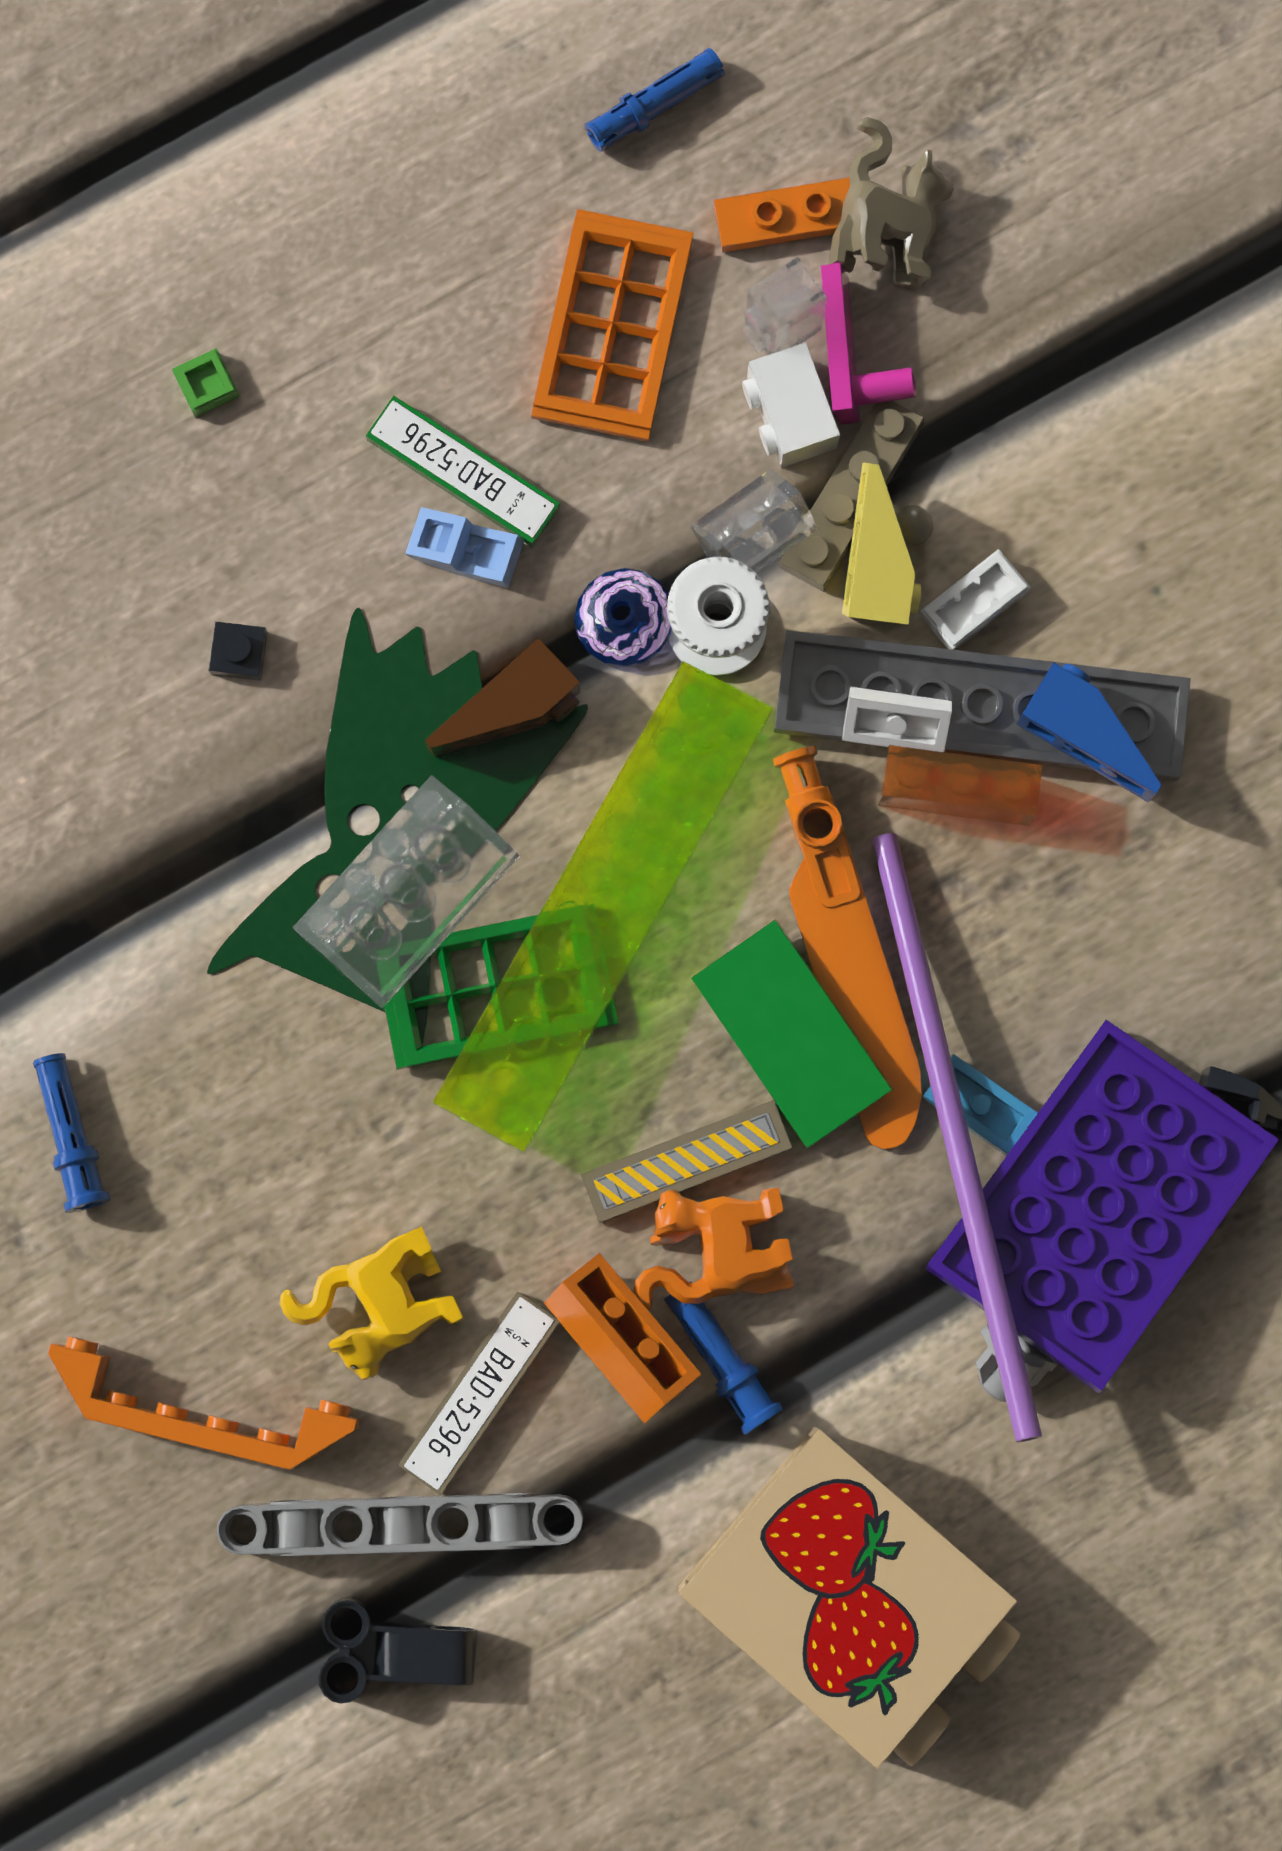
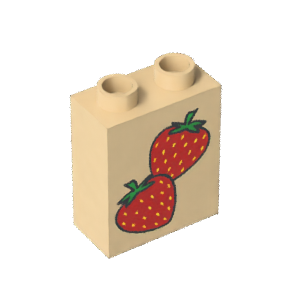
(852, 1602)

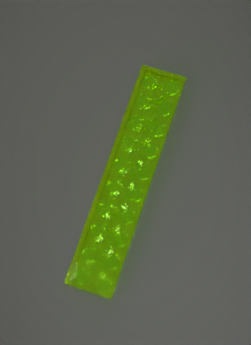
(602, 908)

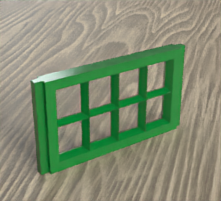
(401, 1007)

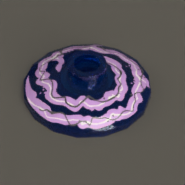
(626, 640)

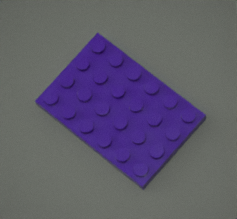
(1108, 1202)

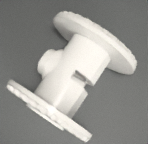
(723, 588)

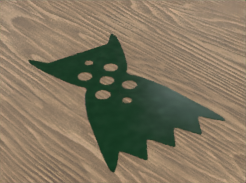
(373, 751)

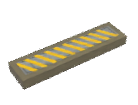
(686, 1161)

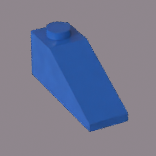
(1081, 724)

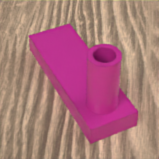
(847, 387)

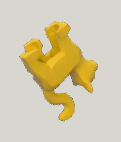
(386, 1296)

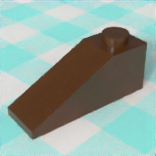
(515, 701)

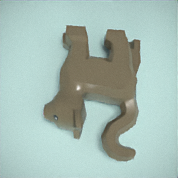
(884, 217)

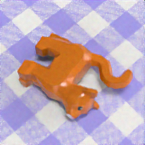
(726, 1246)

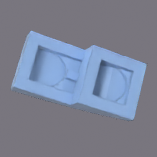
(464, 548)

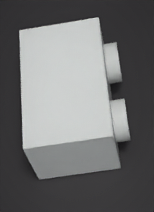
(791, 406)

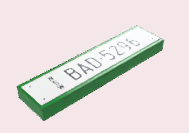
(463, 471)

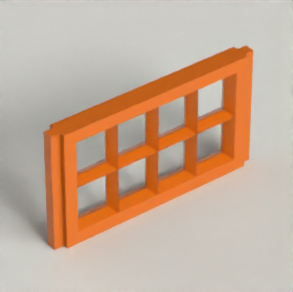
(593, 414)

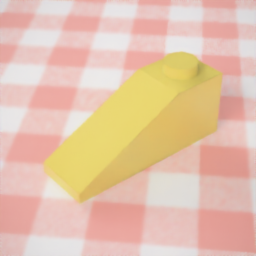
(879, 565)

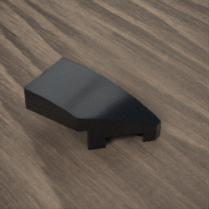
(1260, 1104)

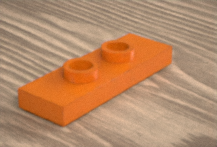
(780, 214)

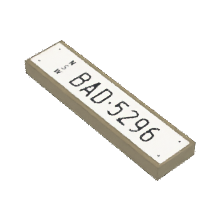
(479, 1393)

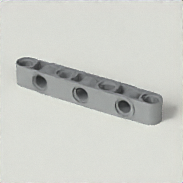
(398, 1524)

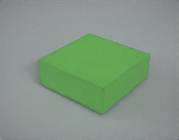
(205, 382)

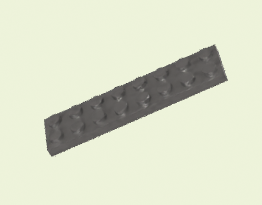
(985, 696)

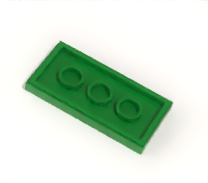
(792, 1033)

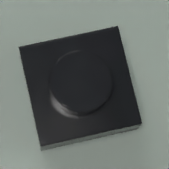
(238, 651)

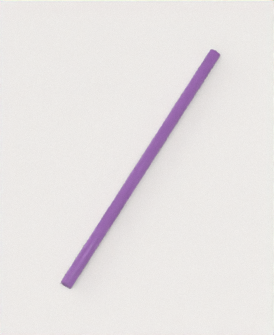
(957, 1140)

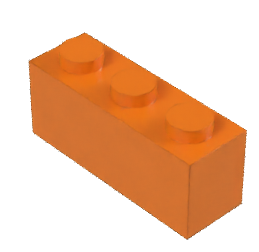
(622, 1338)

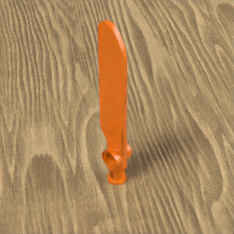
(847, 950)

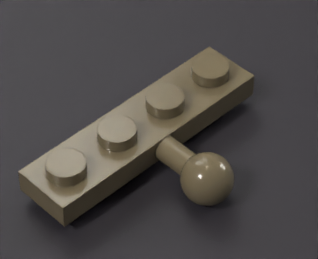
(880, 441)

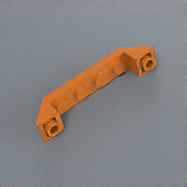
(84, 1376)

